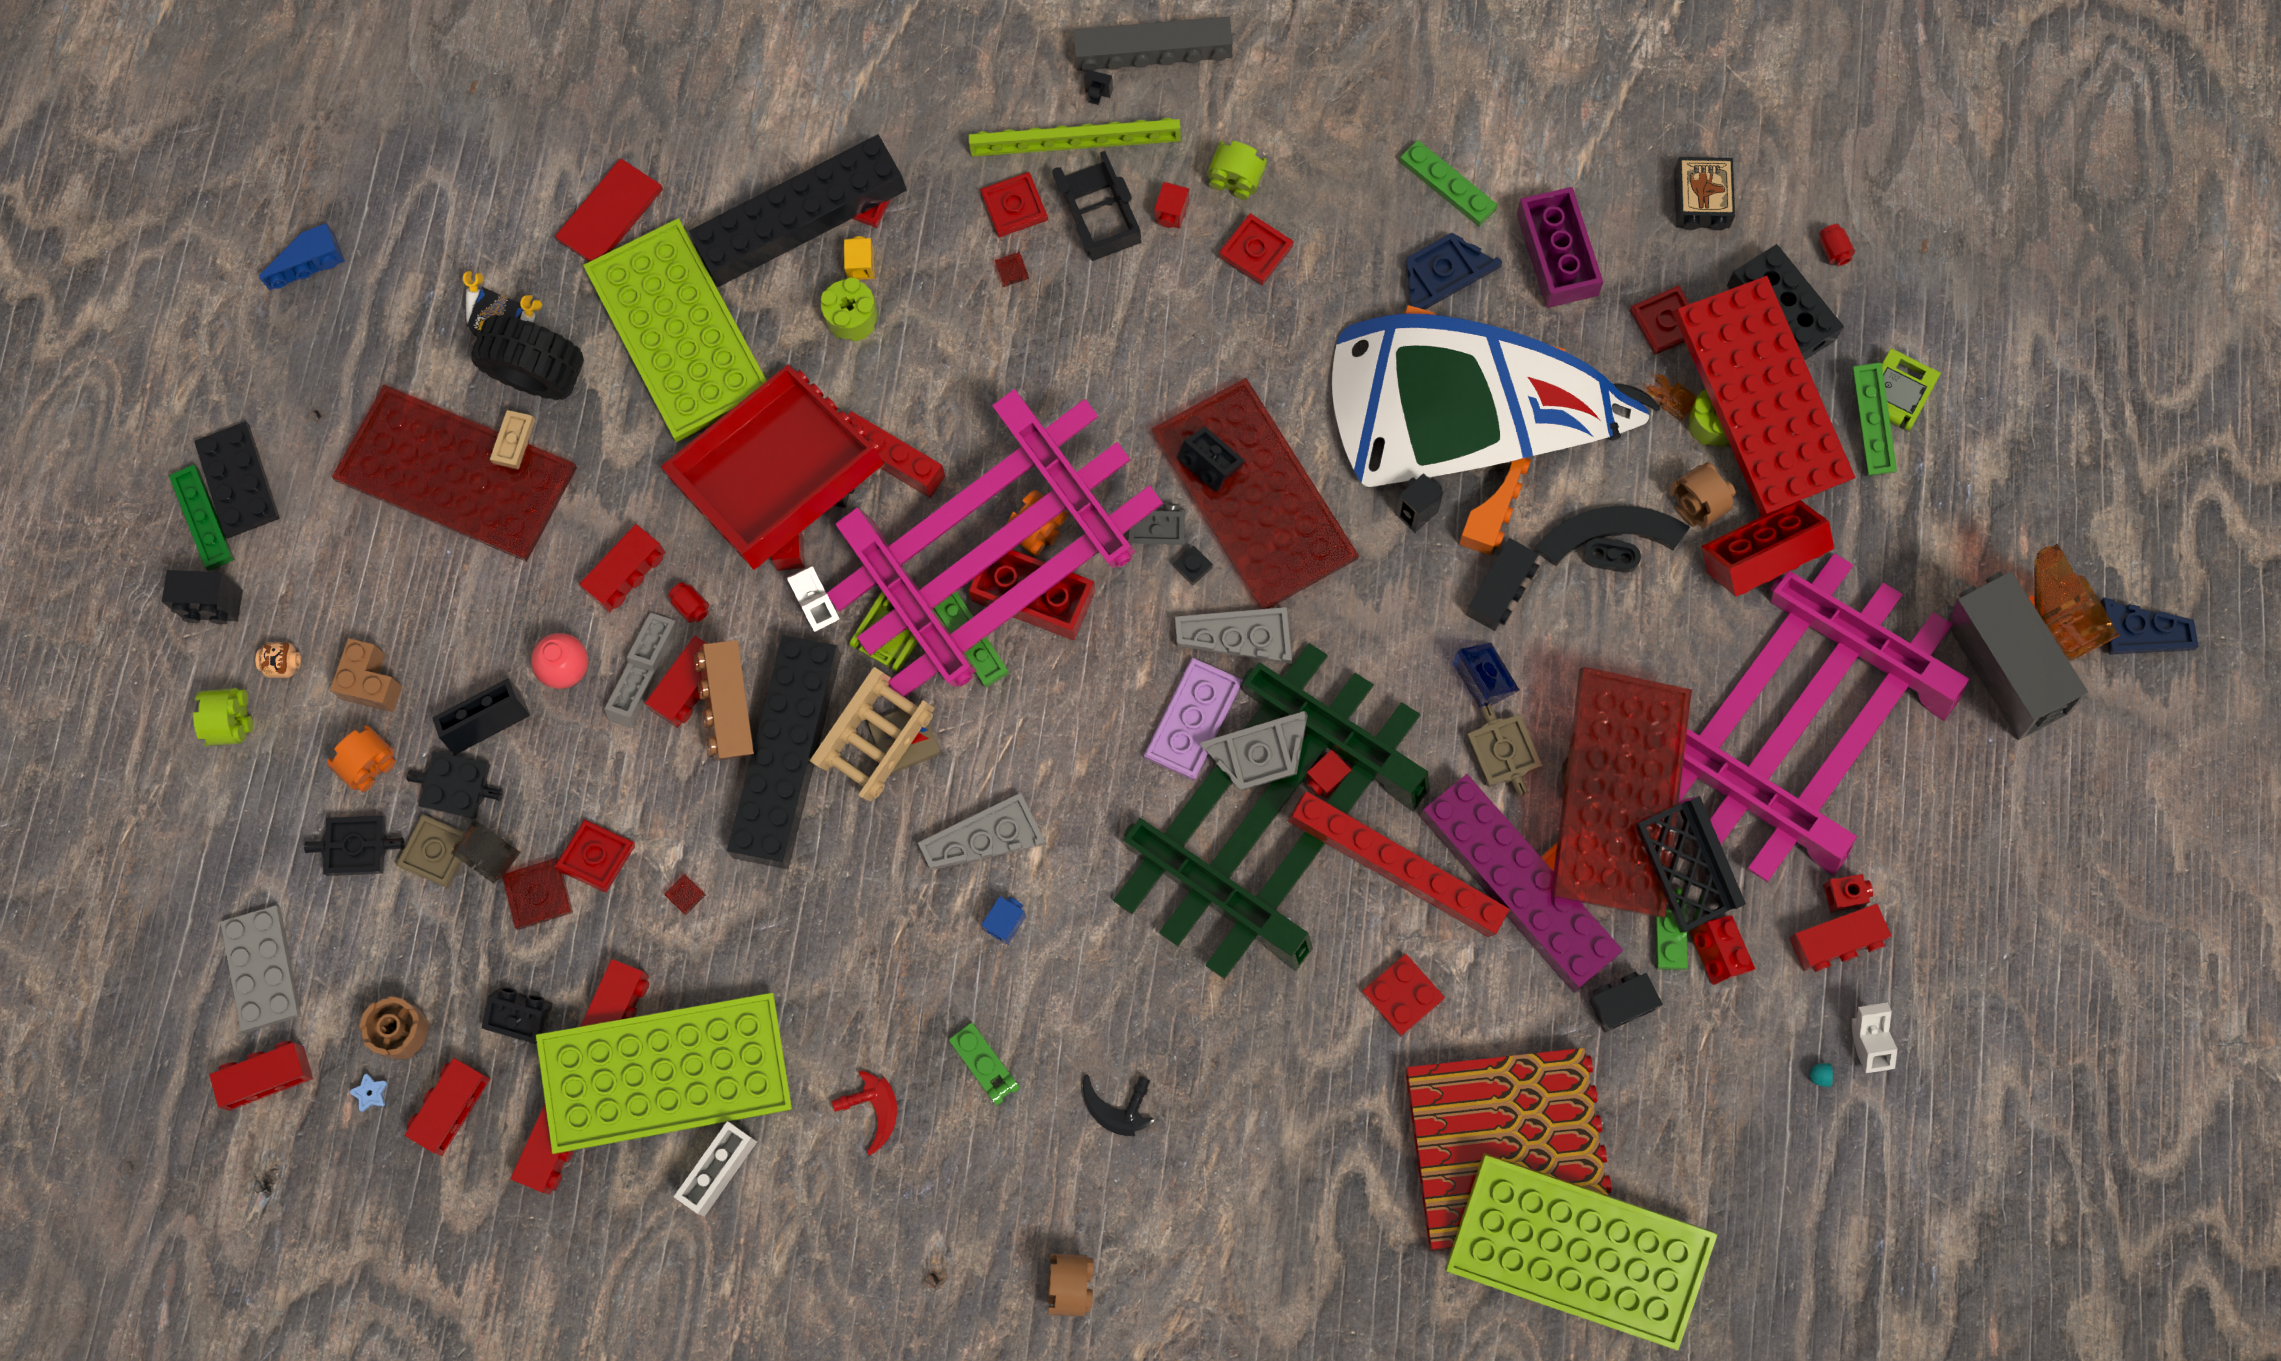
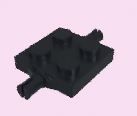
(454, 785)
(354, 845)

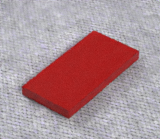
(609, 211)

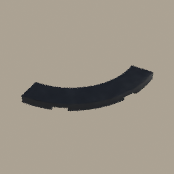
(1610, 522)

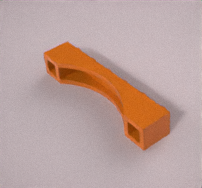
(1485, 521)

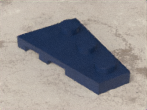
(2148, 631)

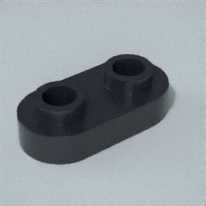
(1611, 553)

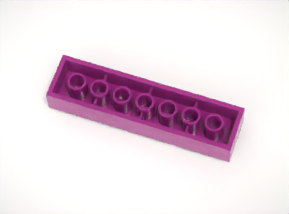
(1521, 881)

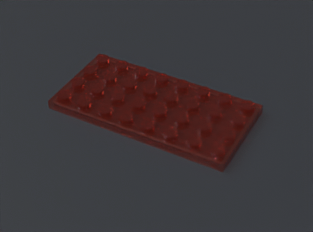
(444, 473)
(1268, 509)
(1619, 772)

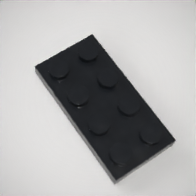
(236, 479)

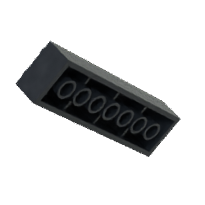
(798, 210)
(782, 751)

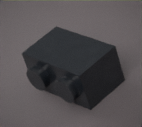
(1625, 1001)

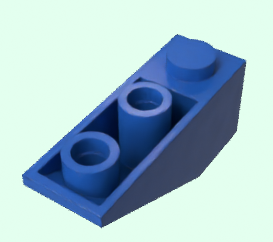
(304, 256)

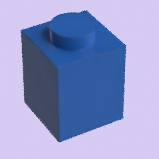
(1004, 919)

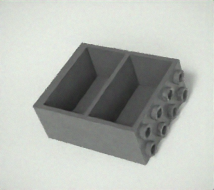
(2015, 654)

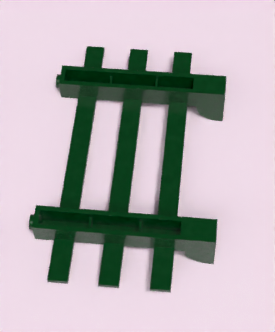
(1210, 883)

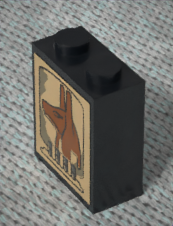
(1704, 193)

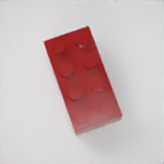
(1767, 547)
(1057, 610)

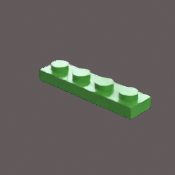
(1448, 183)
(1874, 419)
(982, 655)

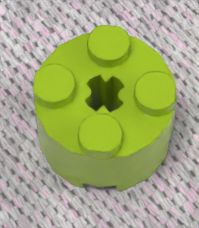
(1236, 169)
(849, 309)
(1705, 422)
(222, 716)

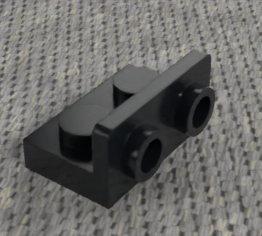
(1209, 458)
(515, 1014)

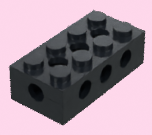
(1806, 313)

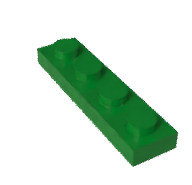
(201, 517)

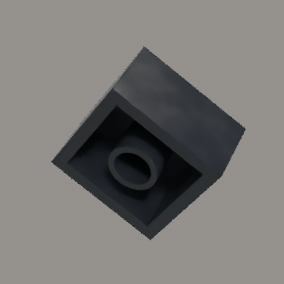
(202, 596)

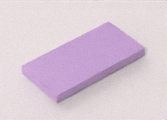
(1193, 717)

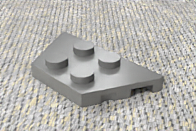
(1260, 752)

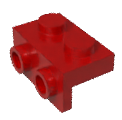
(1722, 949)

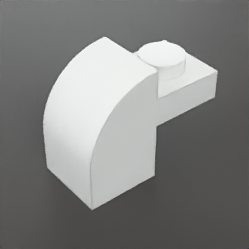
(812, 598)
(1872, 1038)

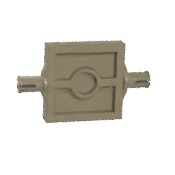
(1504, 750)

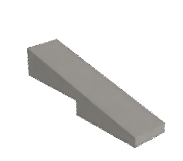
(640, 671)

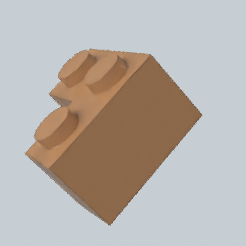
(359, 677)

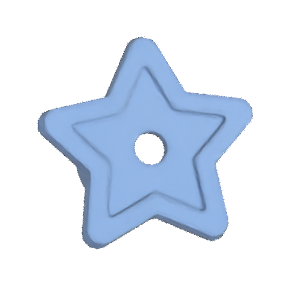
(375, 1098)

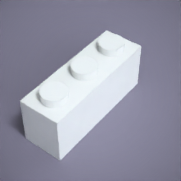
(715, 1169)

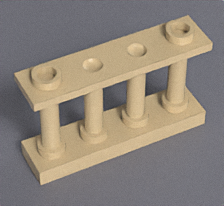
(845, 732)

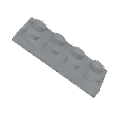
(260, 969)

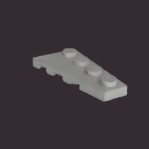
(1240, 633)
(990, 833)

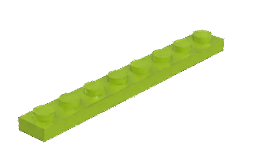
(1077, 137)

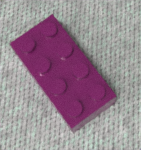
(1559, 247)

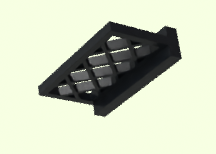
(1711, 858)

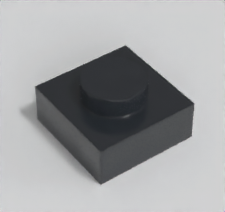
(1193, 565)

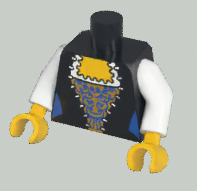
(486, 303)

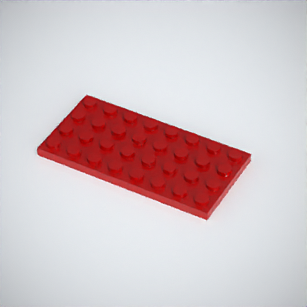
(1763, 395)

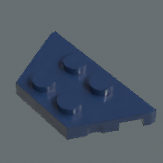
(1445, 269)

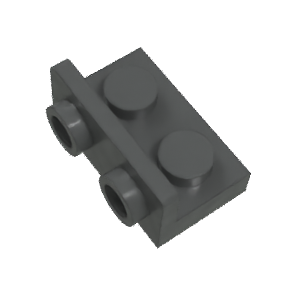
(1161, 527)

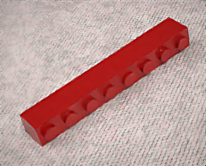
(1398, 865)
(612, 1001)

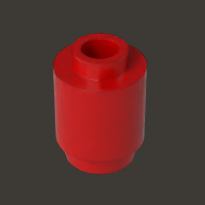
(1836, 245)
(688, 602)

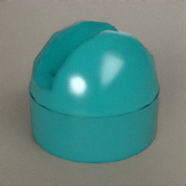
(1822, 1074)

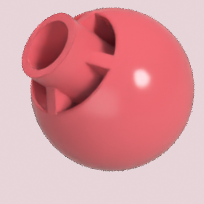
(559, 660)

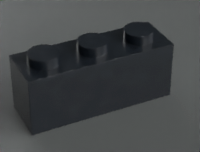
(1503, 585)
(481, 716)

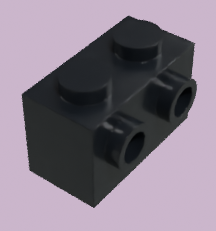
(1419, 501)

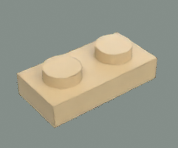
(512, 439)

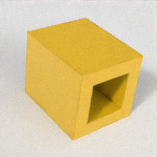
(859, 258)

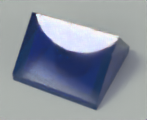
(1484, 674)

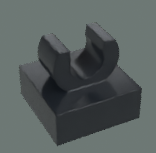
(1098, 85)

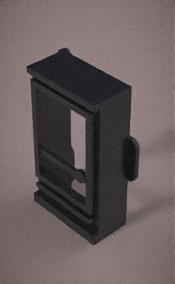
(1090, 181)

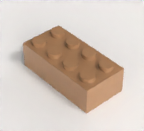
(724, 701)

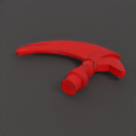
(884, 1101)

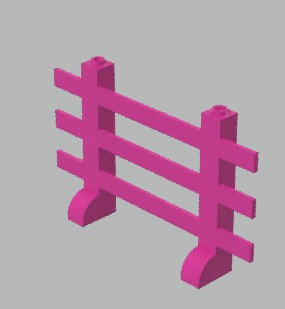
(916, 606)
(1856, 635)

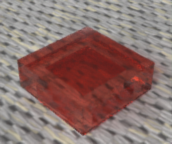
(1011, 269)
(685, 894)

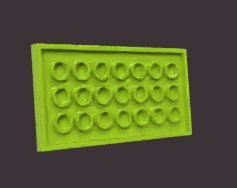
(676, 328)
(663, 1073)
(1581, 1251)

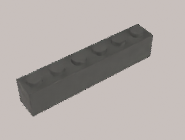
(1153, 43)

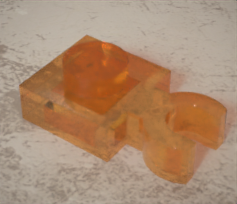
(1675, 399)

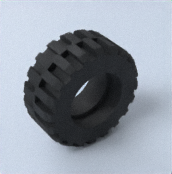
(527, 357)

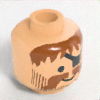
(278, 660)

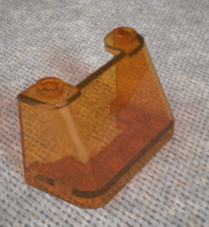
(2069, 605)

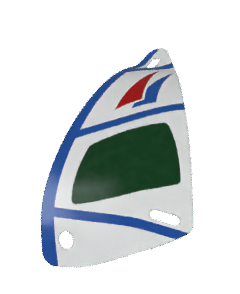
(1463, 397)

